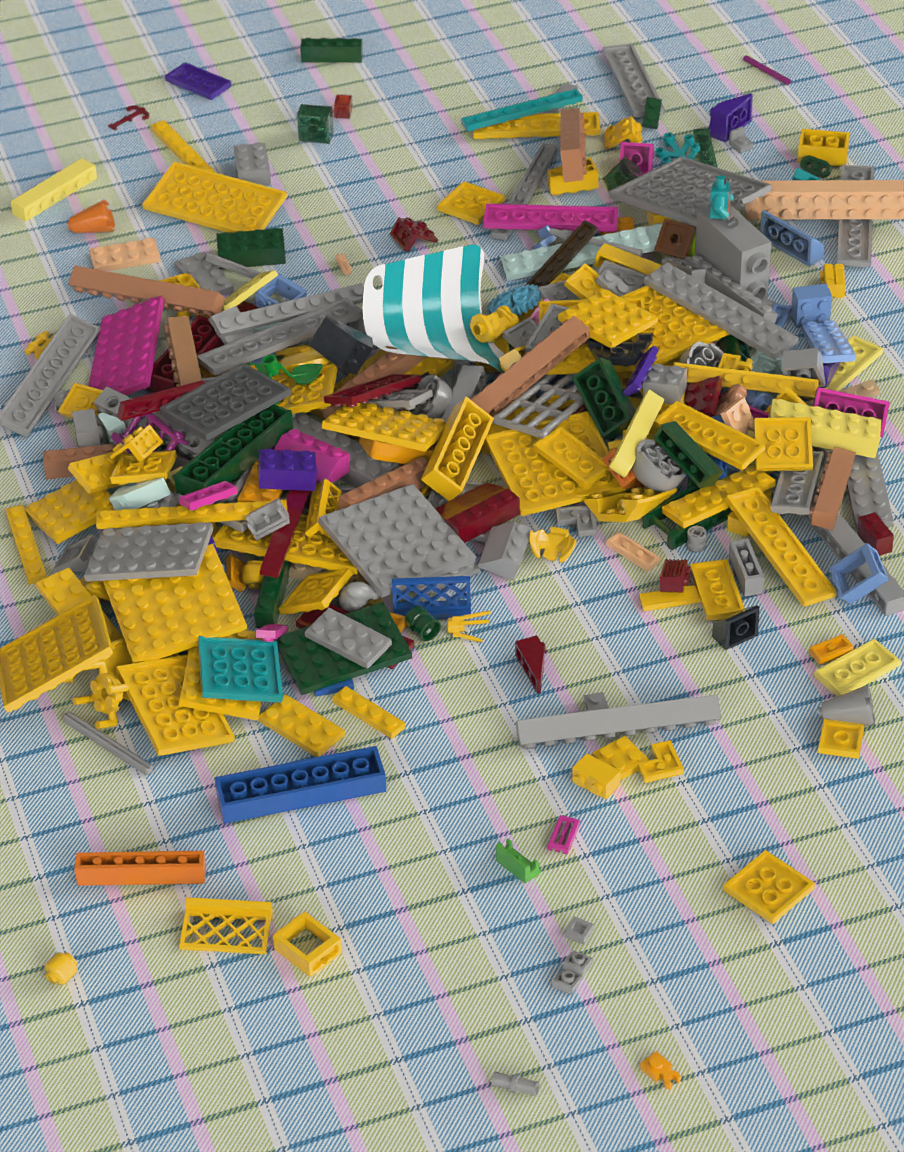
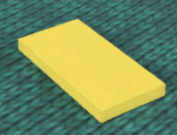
(248, 289)
(857, 668)

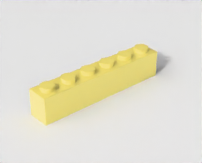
(53, 189)

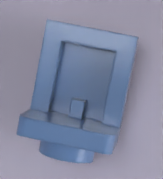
(544, 234)

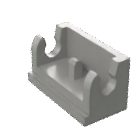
(267, 519)

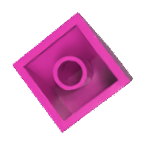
(639, 153)

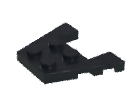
(623, 354)

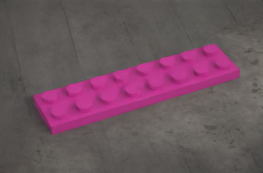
(556, 217)

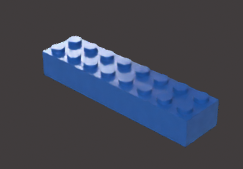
(300, 784)

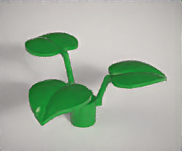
(302, 374)

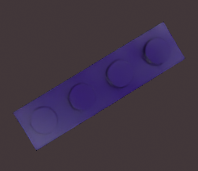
(642, 368)

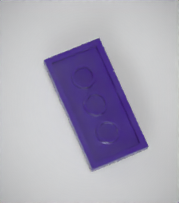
(198, 80)

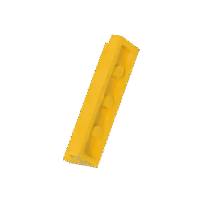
(319, 506)

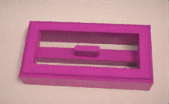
(559, 846)

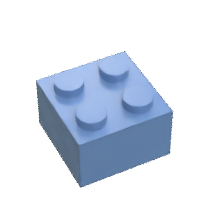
(811, 304)

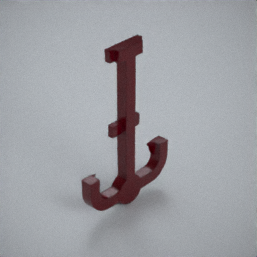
(140, 110)

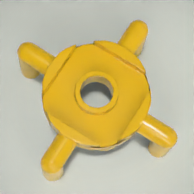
(106, 695)

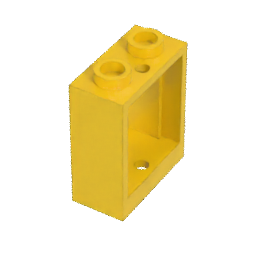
(317, 958)

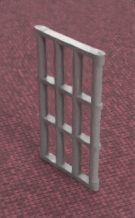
(543, 410)

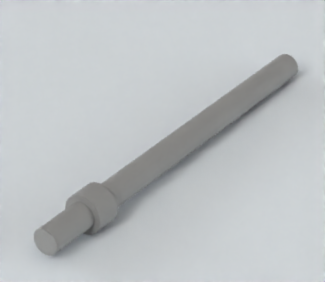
(564, 234)

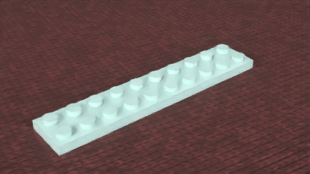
(529, 262)

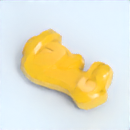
(490, 327)

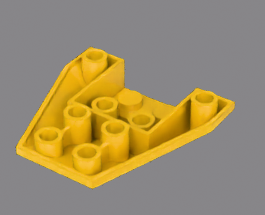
(626, 505)

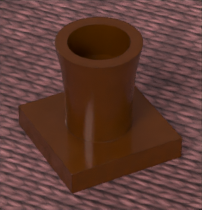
(675, 239)

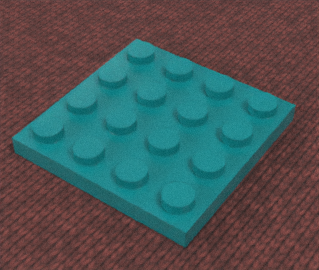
(239, 669)

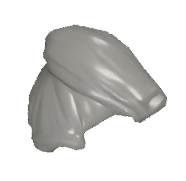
(355, 596)

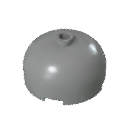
(703, 355)
(440, 401)
(656, 468)

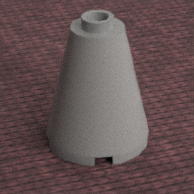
(850, 707)

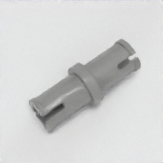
(515, 1083)

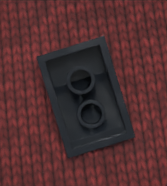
(341, 345)

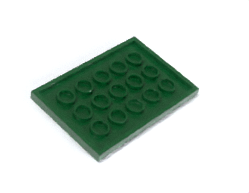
(319, 667)

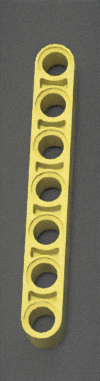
(636, 432)

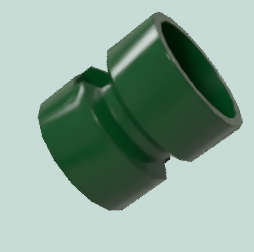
(422, 623)

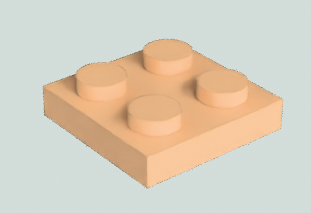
(739, 416)

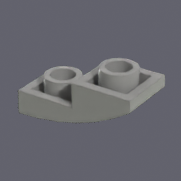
(573, 972)

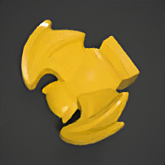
(553, 543)

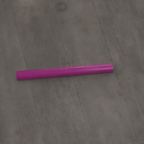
(769, 71)

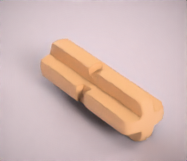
(343, 264)

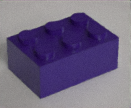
(287, 470)

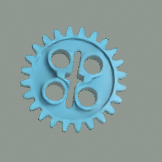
(517, 299)

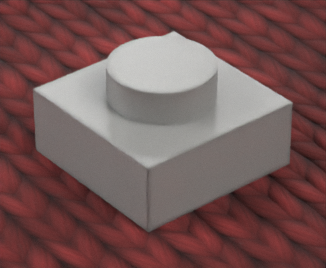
(579, 930)

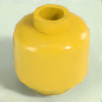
(251, 574)
(60, 968)

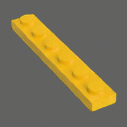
(25, 544)

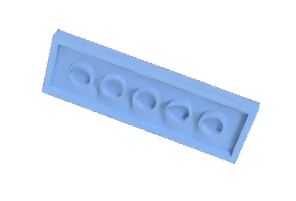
(829, 340)

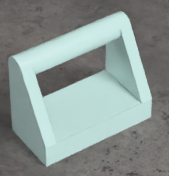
(111, 424)

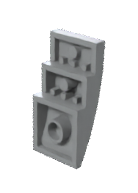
(77, 555)

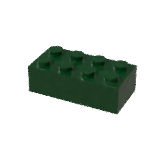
(252, 247)
(605, 398)

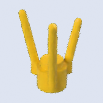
(457, 624)

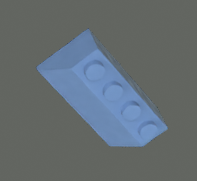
(791, 240)

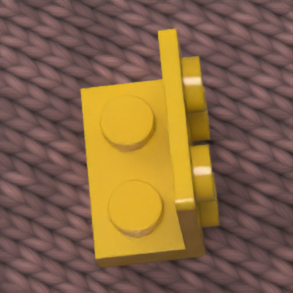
(140, 444)

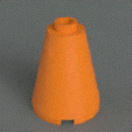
(93, 219)

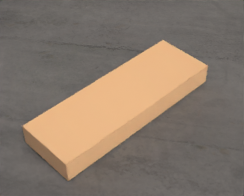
(633, 551)

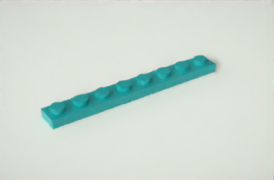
(521, 109)

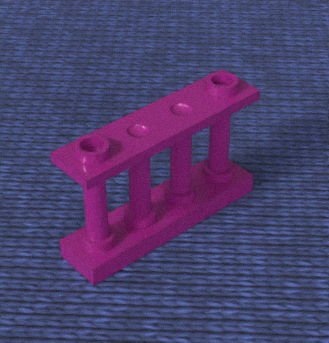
(177, 436)

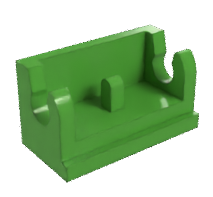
(516, 862)

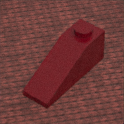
(530, 655)

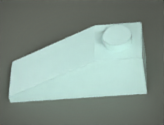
(139, 494)

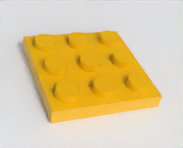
(469, 202)
(786, 444)
(152, 467)
(315, 591)
(769, 886)

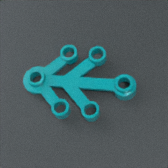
(670, 141)

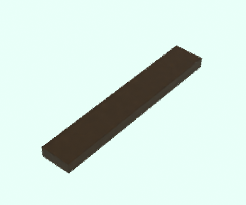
(564, 254)

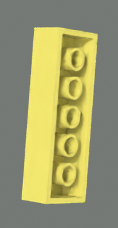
(834, 427)

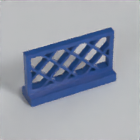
(439, 609)

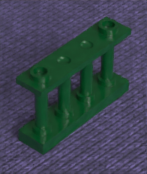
(678, 536)

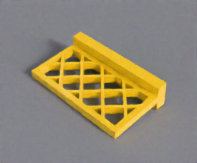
(231, 909)

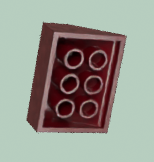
(480, 510)

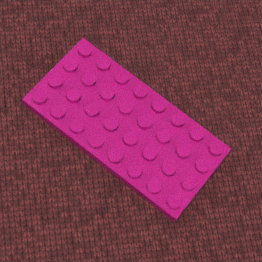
(127, 348)

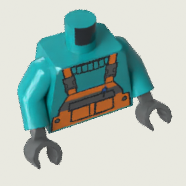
(721, 199)

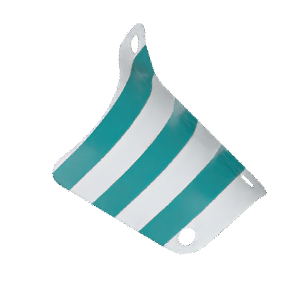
(429, 306)

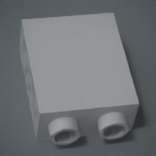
(736, 251)

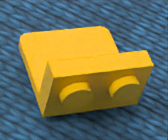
(622, 131)

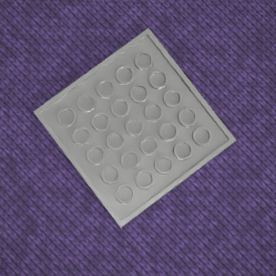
(396, 539)

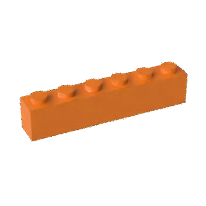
(140, 868)

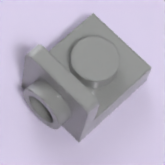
(739, 141)

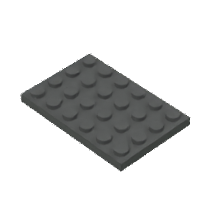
(225, 401)

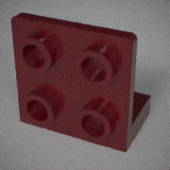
(406, 231)

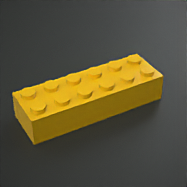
(457, 449)

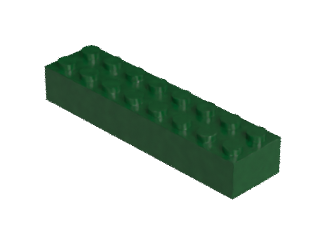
(234, 450)

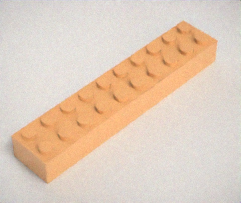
(831, 200)

